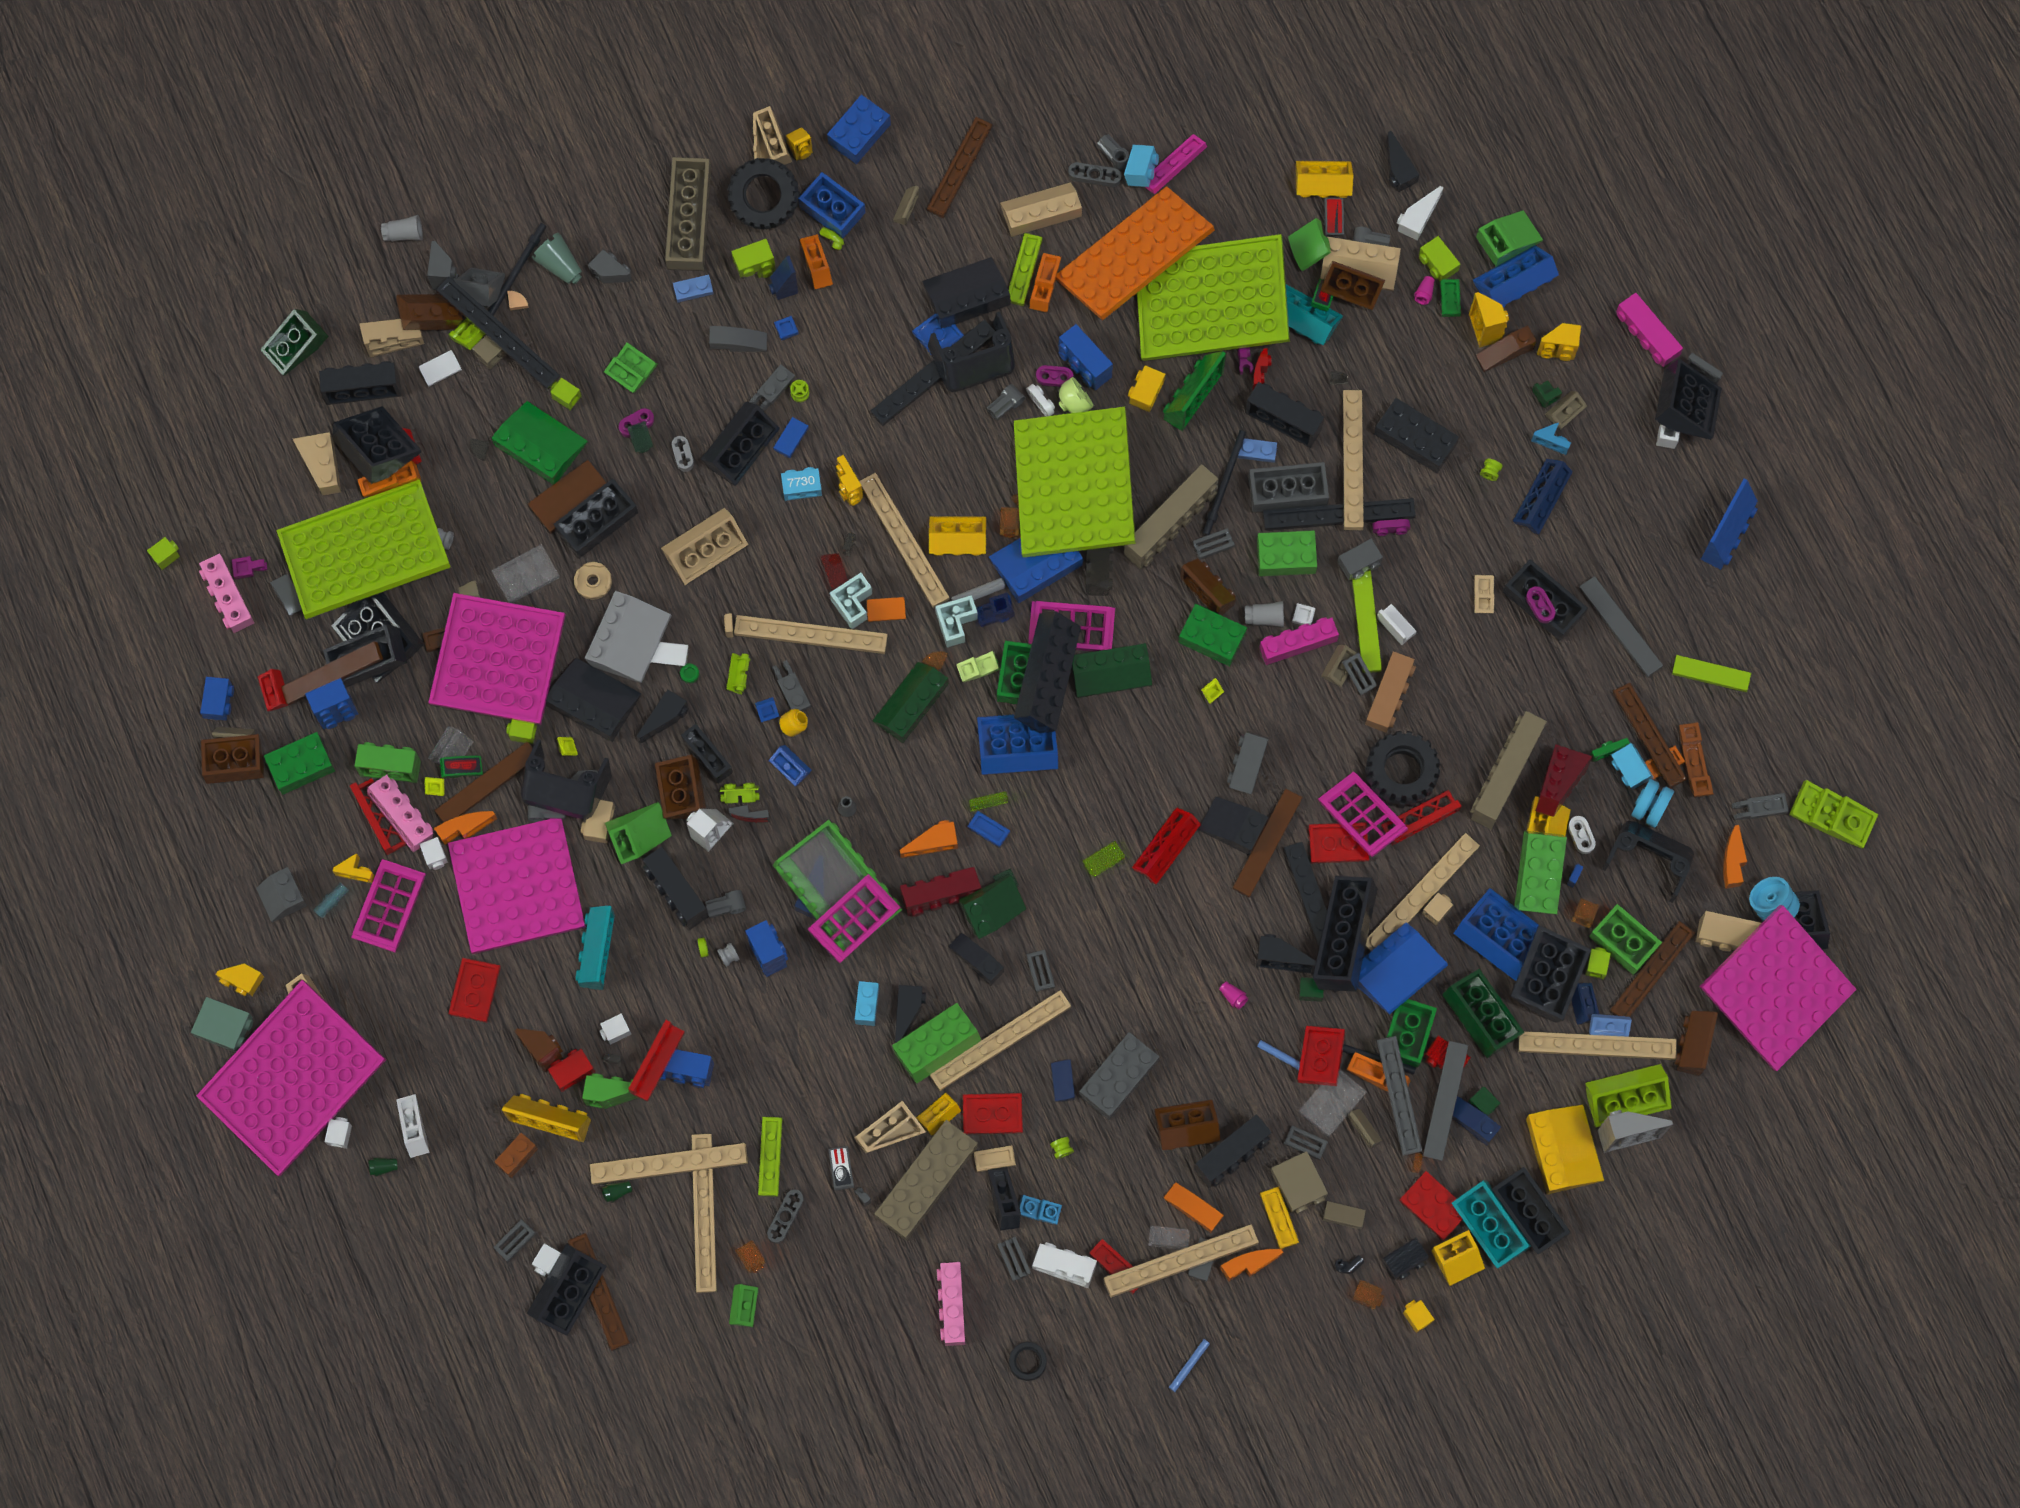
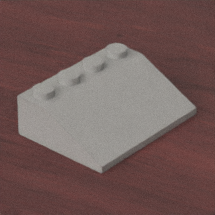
(627, 637)
(1630, 1129)

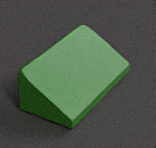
(743, 1305)

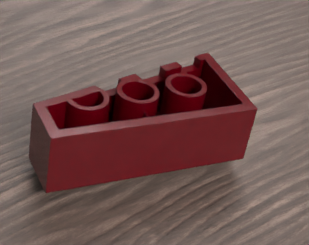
(1562, 775)
(939, 891)

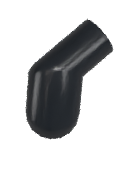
(1348, 1267)

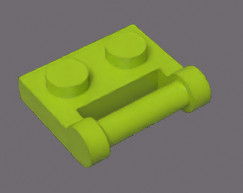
(468, 337)

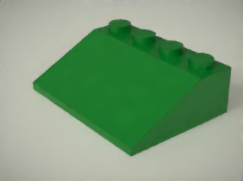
(1195, 390)
(539, 442)

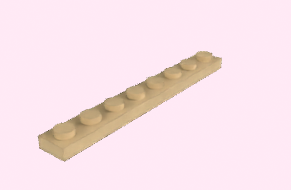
(1353, 459)
(904, 540)
(810, 634)
(1424, 890)
(1000, 1040)
(1597, 1045)
(668, 1163)
(704, 1222)
(1180, 1261)

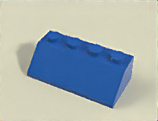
(1517, 276)

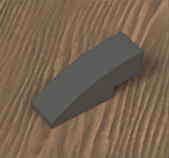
(737, 339)

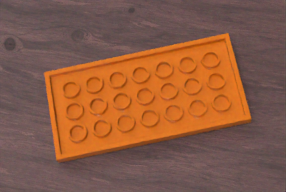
(1134, 253)

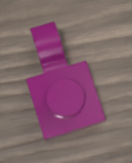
(1243, 353)
(245, 567)

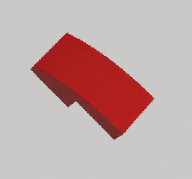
(1261, 367)

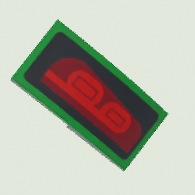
(1320, 299)
(461, 766)

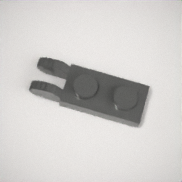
(773, 387)
(791, 688)
(1762, 806)

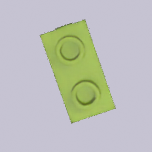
(737, 675)
(732, 792)

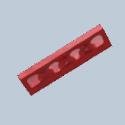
(362, 800)
(1426, 821)
(1169, 846)
(656, 1061)

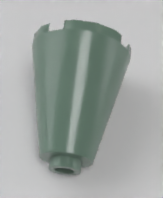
(558, 259)

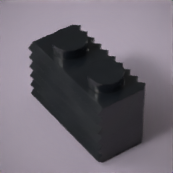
(1406, 1259)

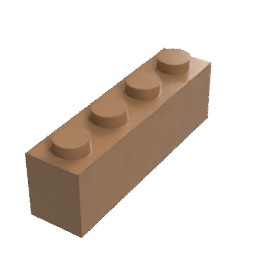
(1390, 691)

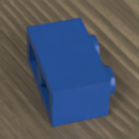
(216, 698)

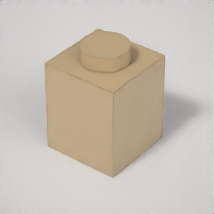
(1437, 908)

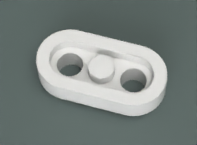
(1036, 395)
(1581, 835)

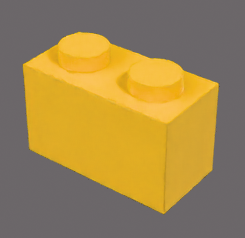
(1147, 388)

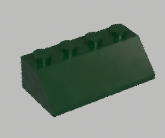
(1111, 670)
(911, 701)
(1483, 1013)

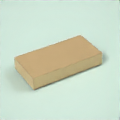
(994, 1158)

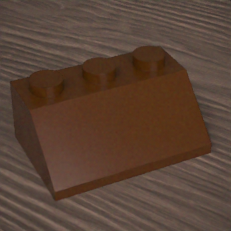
(1352, 285)
(427, 312)
(1207, 586)
(232, 759)
(680, 787)
(1696, 1042)
(540, 1046)
(1187, 1125)

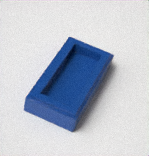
(791, 437)
(988, 829)

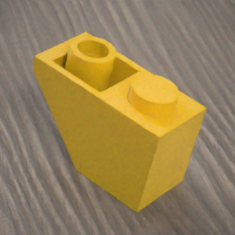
(799, 143)
(242, 977)

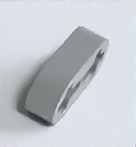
(678, 455)

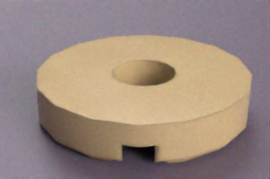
(595, 591)

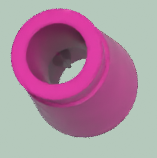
(1425, 291)
(1235, 996)

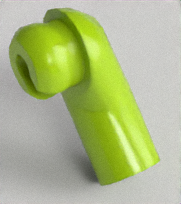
(829, 234)

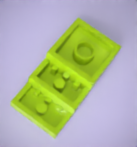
(1833, 814)

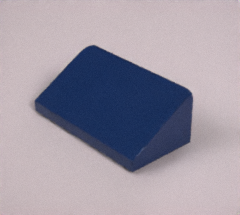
(1584, 1003)
(1063, 1081)

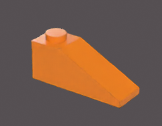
(816, 261)
(936, 839)

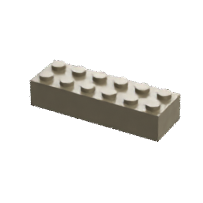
(688, 214)
(1172, 516)
(1509, 767)
(926, 1180)

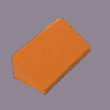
(886, 609)

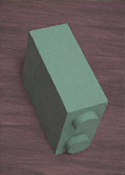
(222, 1024)

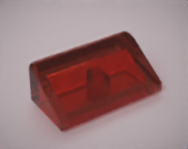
(834, 570)

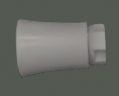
(402, 229)
(1265, 614)

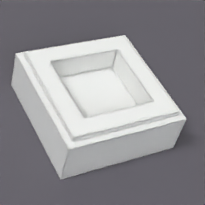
(1303, 614)

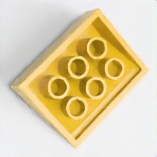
(547, 1118)
(1564, 1148)

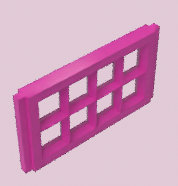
(1107, 629)
(1386, 838)
(402, 872)
(828, 943)

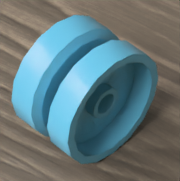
(1651, 802)
(1770, 894)

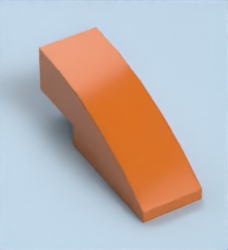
(1045, 282)
(405, 475)
(464, 825)
(1734, 859)
(1369, 1070)
(1193, 1207)
(1250, 1262)

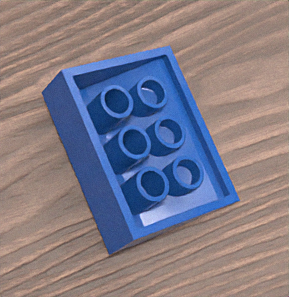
(1731, 526)
(1032, 574)
(1014, 747)
(1498, 932)
(1399, 968)

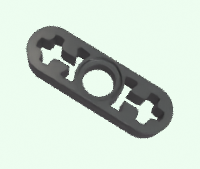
(1098, 181)
(797, 1206)

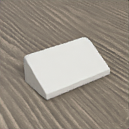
(440, 368)
(671, 654)

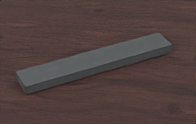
(1620, 626)
(1399, 1095)
(1445, 1100)

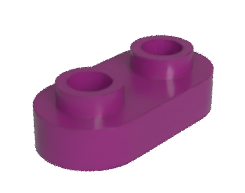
(1054, 373)
(634, 419)
(1384, 527)
(1541, 605)

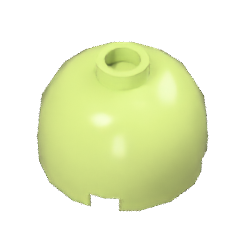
(1073, 397)

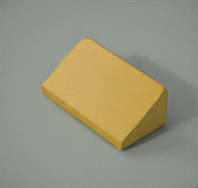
(936, 1114)

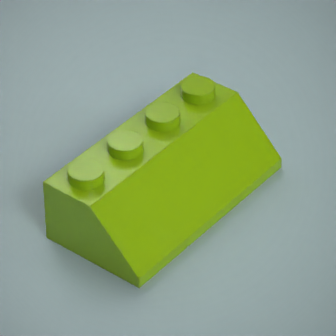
(1636, 1091)

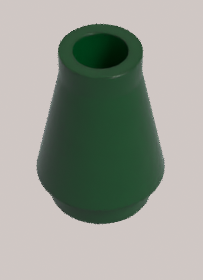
(380, 1166)
(616, 1190)

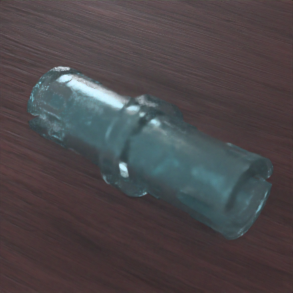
(331, 900)

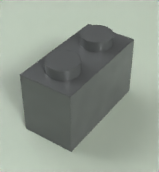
(1360, 559)

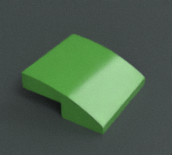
(1309, 244)
(630, 368)

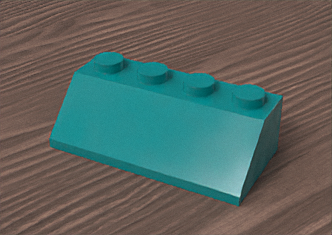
(1309, 320)
(596, 947)
(1491, 1224)

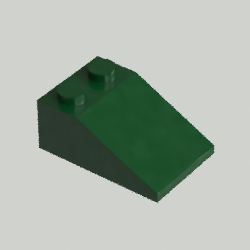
(294, 341)
(992, 906)

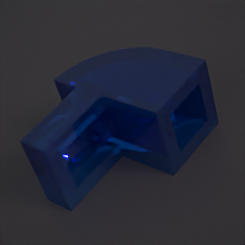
(997, 610)

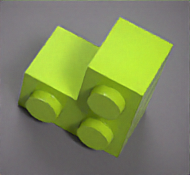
(754, 258)

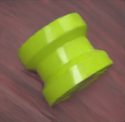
(799, 386)
(1491, 469)
(1062, 1147)

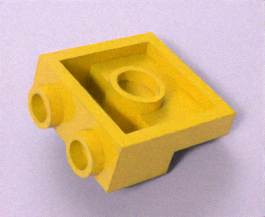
(849, 484)

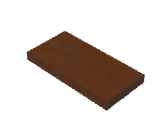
(566, 494)

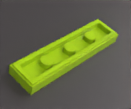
(1024, 268)
(1711, 673)
(770, 1156)

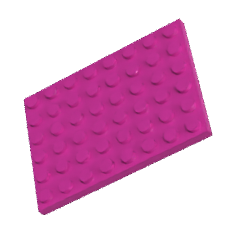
(291, 1077)

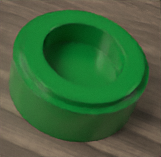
(689, 673)

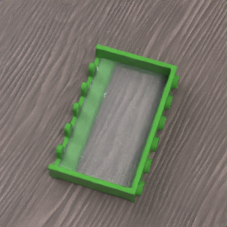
(825, 870)

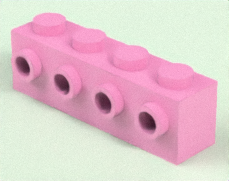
(226, 592)
(399, 812)
(952, 1299)

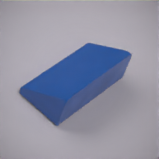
(789, 765)

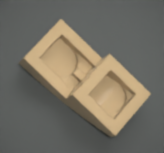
(1483, 594)

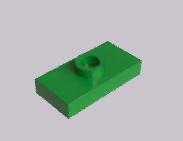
(1450, 297)
(1608, 749)

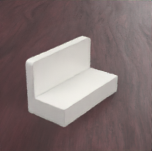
(1396, 624)

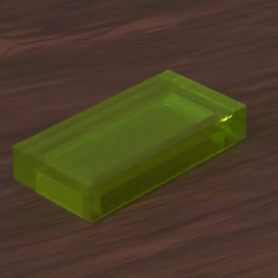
(988, 801)
(1103, 859)

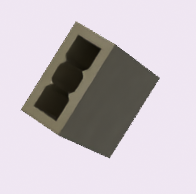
(1299, 1183)

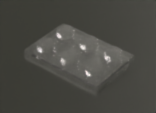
(525, 574)
(1332, 1103)

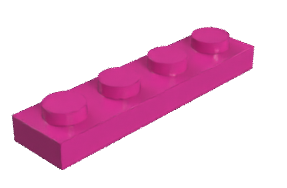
(1176, 162)

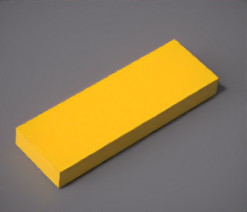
(1279, 1218)

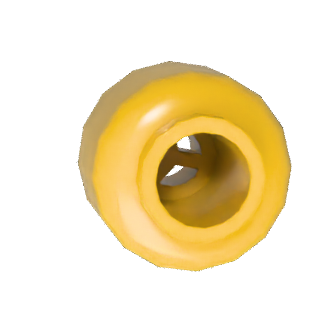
(793, 722)

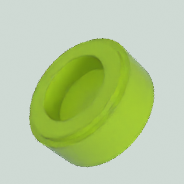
(703, 947)

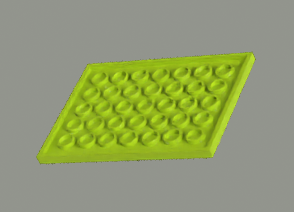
(1216, 300)
(1074, 482)
(363, 549)

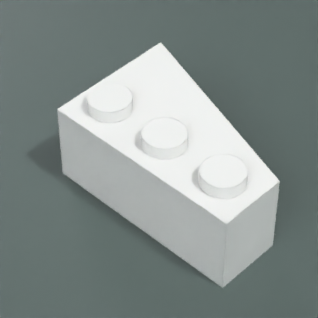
(707, 827)
(1064, 1264)

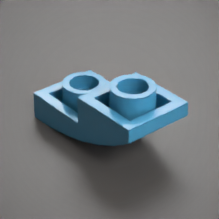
(1039, 1209)

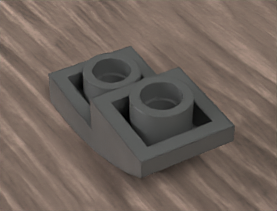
(287, 594)

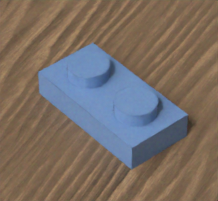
(693, 288)
(1258, 450)
(1610, 1025)

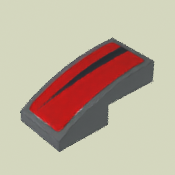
(1334, 216)
(742, 813)

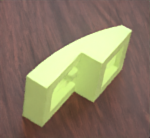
(978, 667)

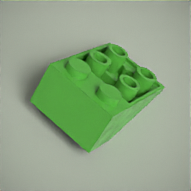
(1508, 237)
(638, 832)
(606, 1092)

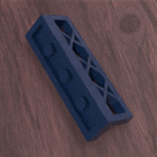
(1547, 495)

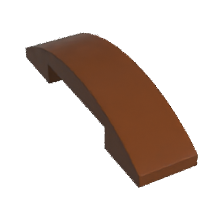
(1694, 760)

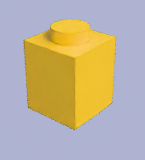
(1418, 1315)

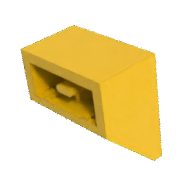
(1560, 342)
(1547, 824)
(1458, 1258)

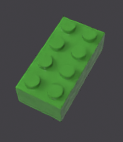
(1540, 872)
(936, 1043)

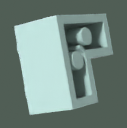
(848, 598)
(952, 615)

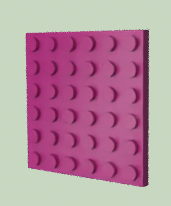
(497, 658)
(516, 885)
(1778, 987)

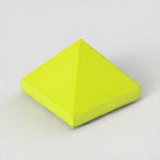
(1212, 690)
(567, 746)
(434, 786)

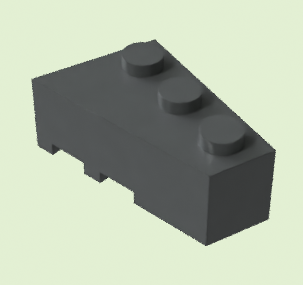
(1248, 762)

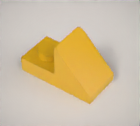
(349, 870)

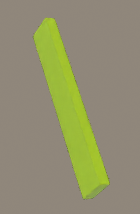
(1367, 622)

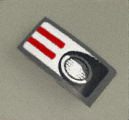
(841, 1168)

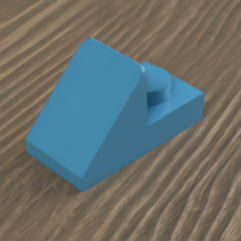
(1547, 439)

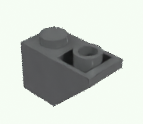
(608, 270)

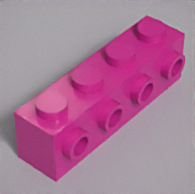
(1649, 330)
(1298, 641)

